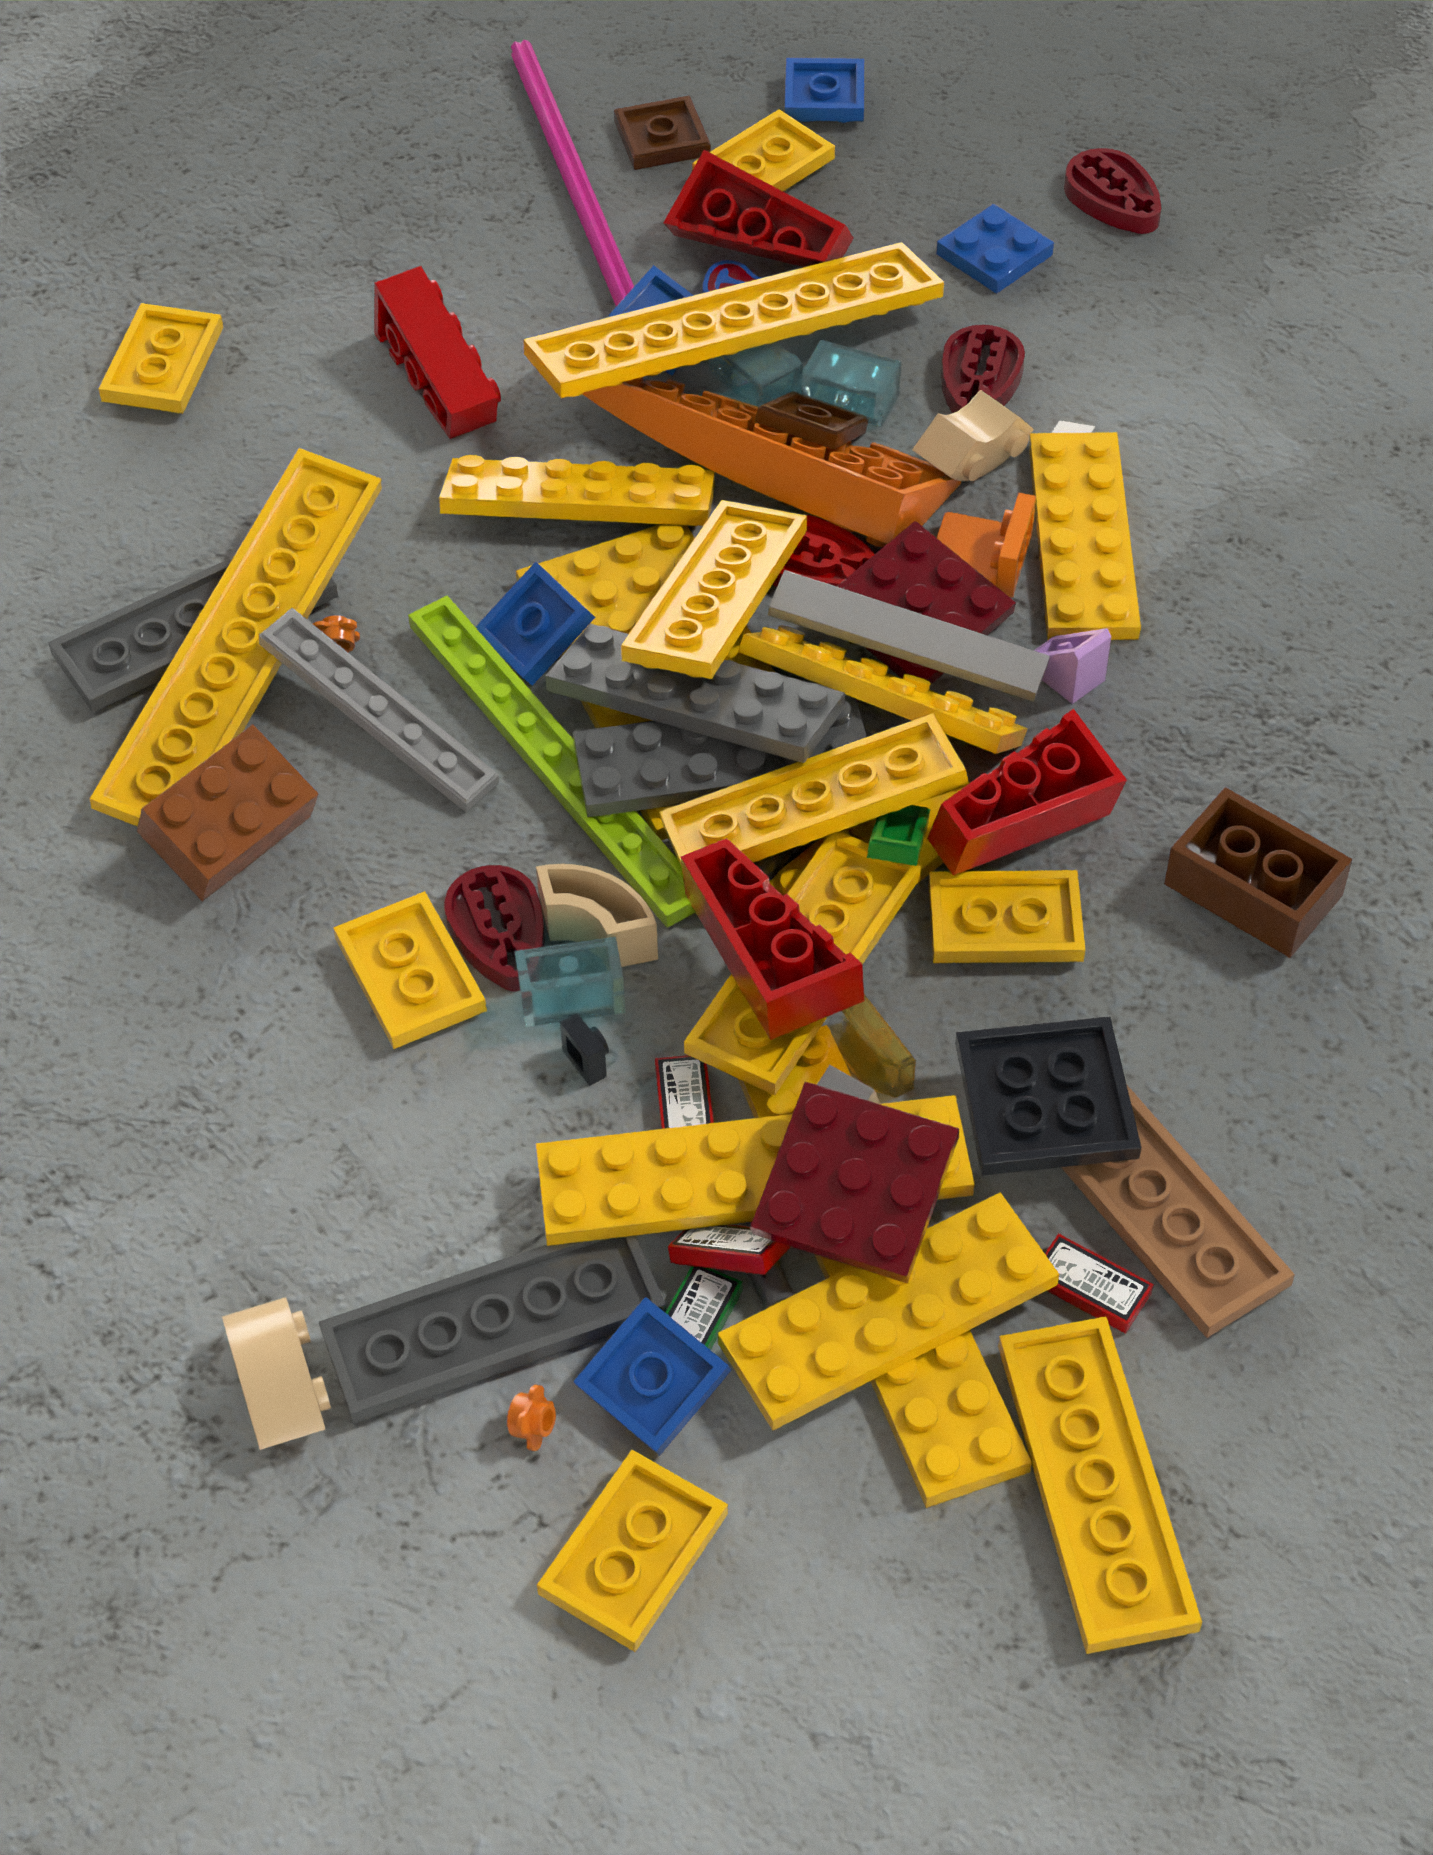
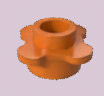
(340, 631)
(531, 1417)

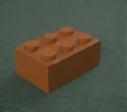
(227, 812)

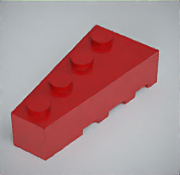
(750, 216)
(434, 352)
(1030, 797)
(772, 950)

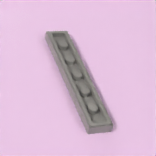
(909, 635)
(379, 710)

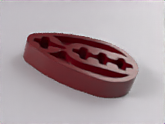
(1130, 202)
(961, 362)
(472, 923)

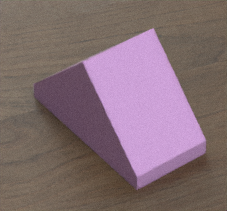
(1076, 662)

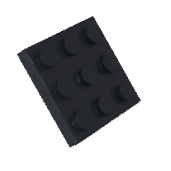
(1047, 1096)

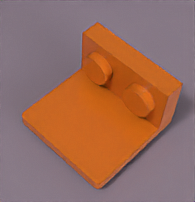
(990, 545)

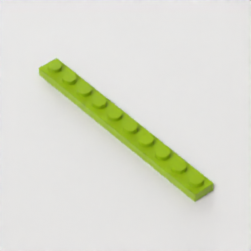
(550, 754)

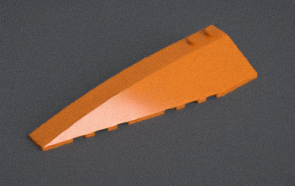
(850, 486)

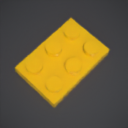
(777, 150)
(161, 358)
(1006, 916)
(409, 970)
(632, 1550)

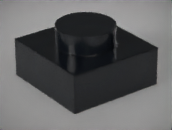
(584, 1048)

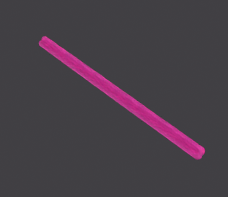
(572, 171)

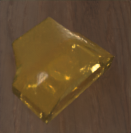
(875, 1051)

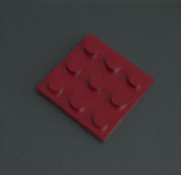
(933, 581)
(855, 1182)

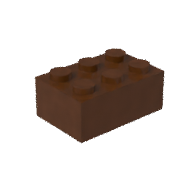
(1257, 872)

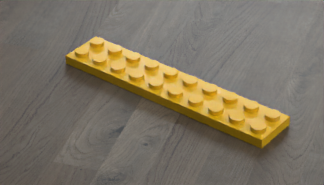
(731, 319)
(221, 665)
(943, 1401)

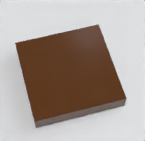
(661, 132)
(812, 419)

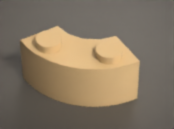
(973, 439)
(594, 905)
(274, 1372)

